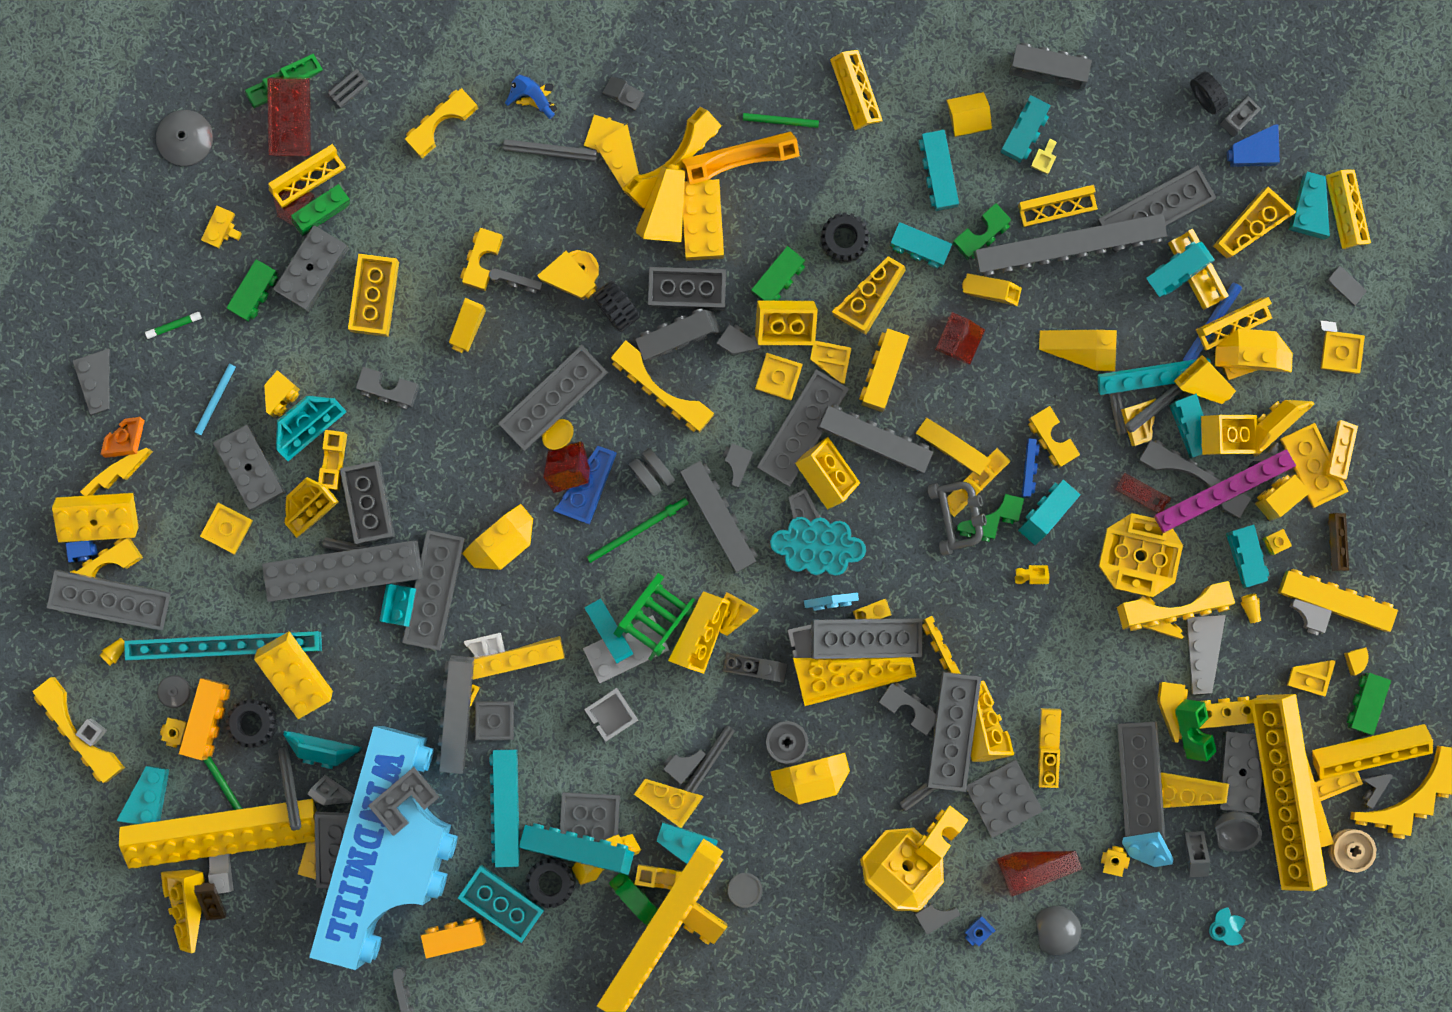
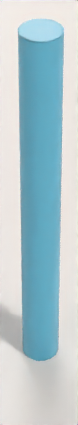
(215, 398)

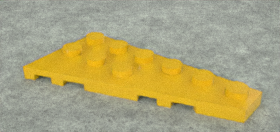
(839, 677)

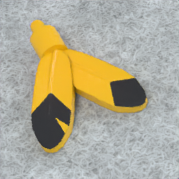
(546, 89)

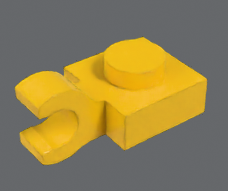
(1035, 574)

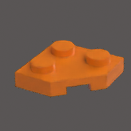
(124, 440)

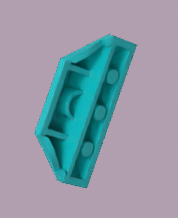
(305, 423)
(320, 750)

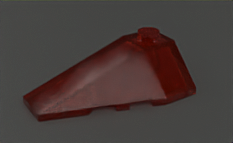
(1033, 869)

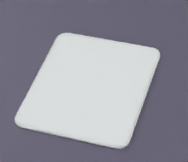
(1329, 326)

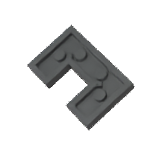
(386, 804)

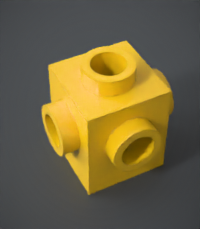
(167, 732)
(1115, 868)

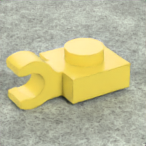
(1044, 159)

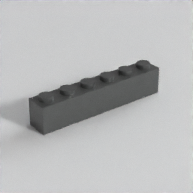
(874, 439)
(718, 517)
(456, 714)

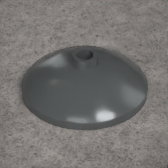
(193, 146)

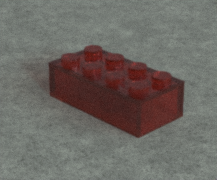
(289, 116)

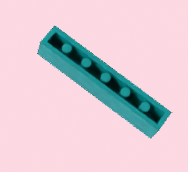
(505, 808)
(577, 849)

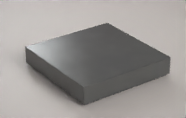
(494, 720)

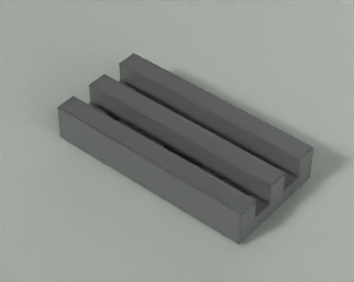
(360, 77)

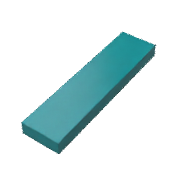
(606, 627)

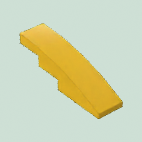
(953, 446)
(123, 468)
(958, 499)

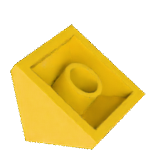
(969, 114)

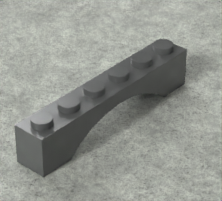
(1159, 458)

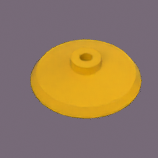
(558, 435)

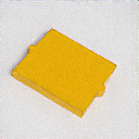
(599, 129)

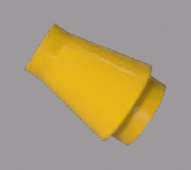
(1251, 607)
(113, 652)

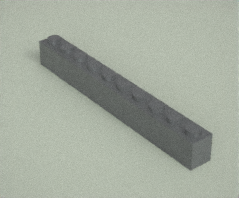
(1070, 243)

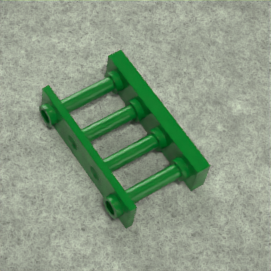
(646, 600)

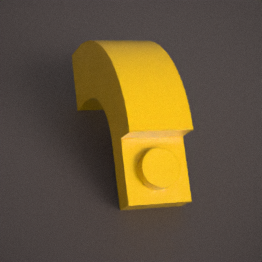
(587, 873)

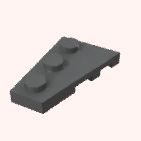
(94, 376)

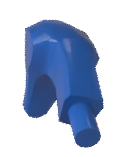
(525, 86)

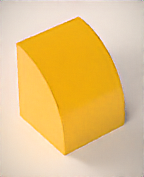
(1357, 660)

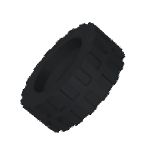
(1209, 93)

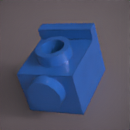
(80, 550)
(979, 923)

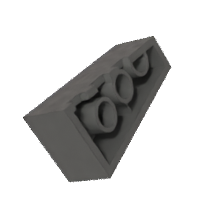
(677, 334)

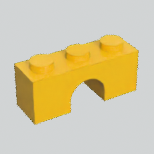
(474, 274)
(334, 452)
(1059, 452)
(933, 846)
(656, 876)

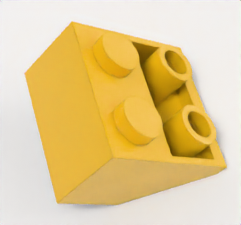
(279, 393)

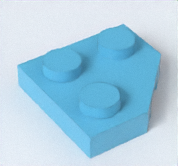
(831, 601)
(1148, 849)

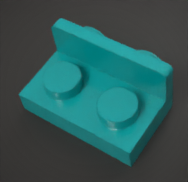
(397, 605)

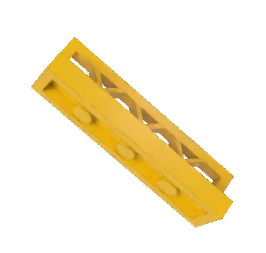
(852, 89)
(301, 171)
(1053, 199)
(1345, 208)
(1200, 283)
(1228, 319)

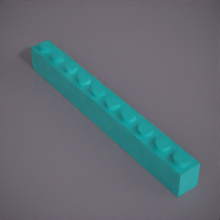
(213, 646)

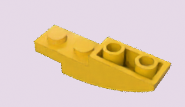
(1049, 748)

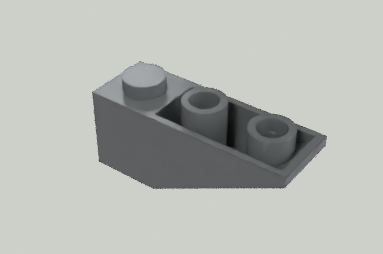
(755, 667)

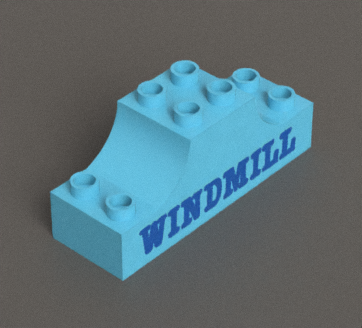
(374, 866)

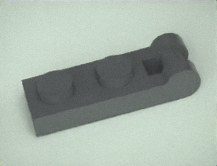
(514, 280)
(402, 991)

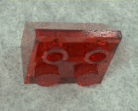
(960, 338)
(567, 467)

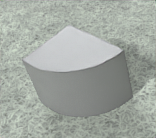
(91, 732)

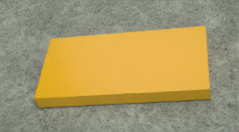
(1311, 462)

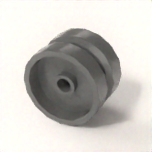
(651, 472)
(795, 734)

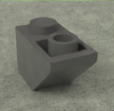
(736, 342)

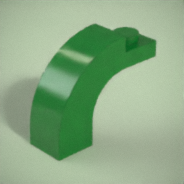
(634, 898)

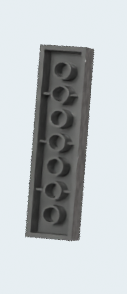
(342, 571)

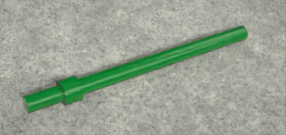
(670, 510)

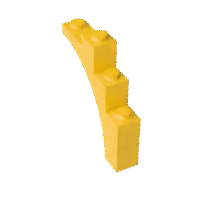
(1421, 801)

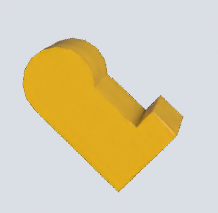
(873, 611)

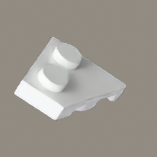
(486, 645)

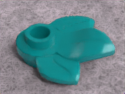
(1230, 927)

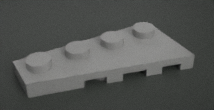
(1204, 647)

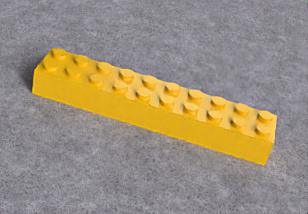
(1288, 792)
(215, 834)
(662, 928)

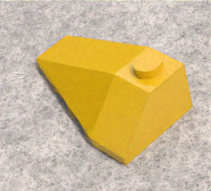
(1084, 347)
(988, 737)
(185, 906)

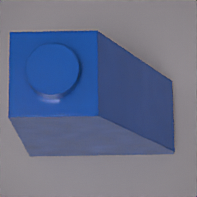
(1256, 150)

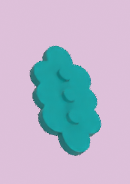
(818, 546)

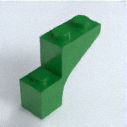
(1009, 512)

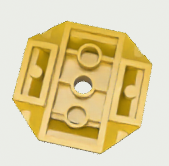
(1160, 550)
(889, 880)

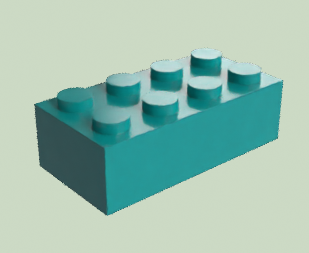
(501, 903)

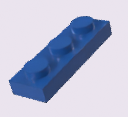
(1030, 468)

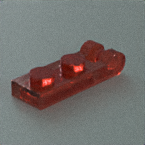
(1142, 493)

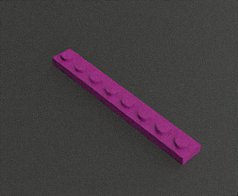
(1224, 491)

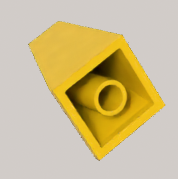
(665, 207)

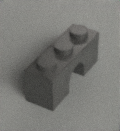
(403, 394)
(924, 716)

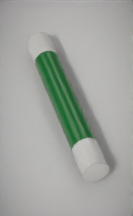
(173, 325)

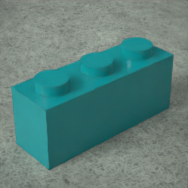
(920, 245)

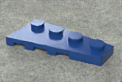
(582, 500)

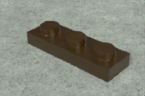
(1338, 542)
(210, 901)

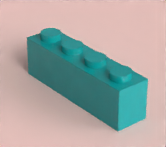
(939, 169)

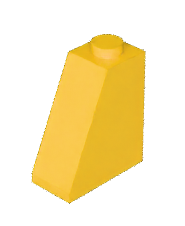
(569, 277)
(992, 289)
(467, 325)
(1205, 381)

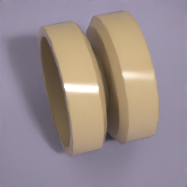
(1363, 854)

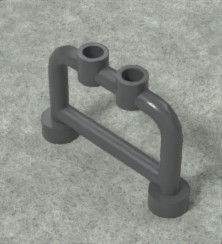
(978, 520)

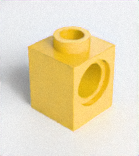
(1277, 542)

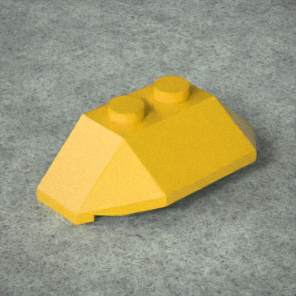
(1254, 351)
(1278, 421)
(307, 505)
(501, 541)
(812, 779)

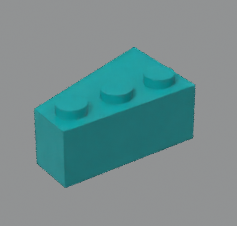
(1026, 129)
(1311, 207)
(1180, 268)
(1187, 416)
(1248, 556)

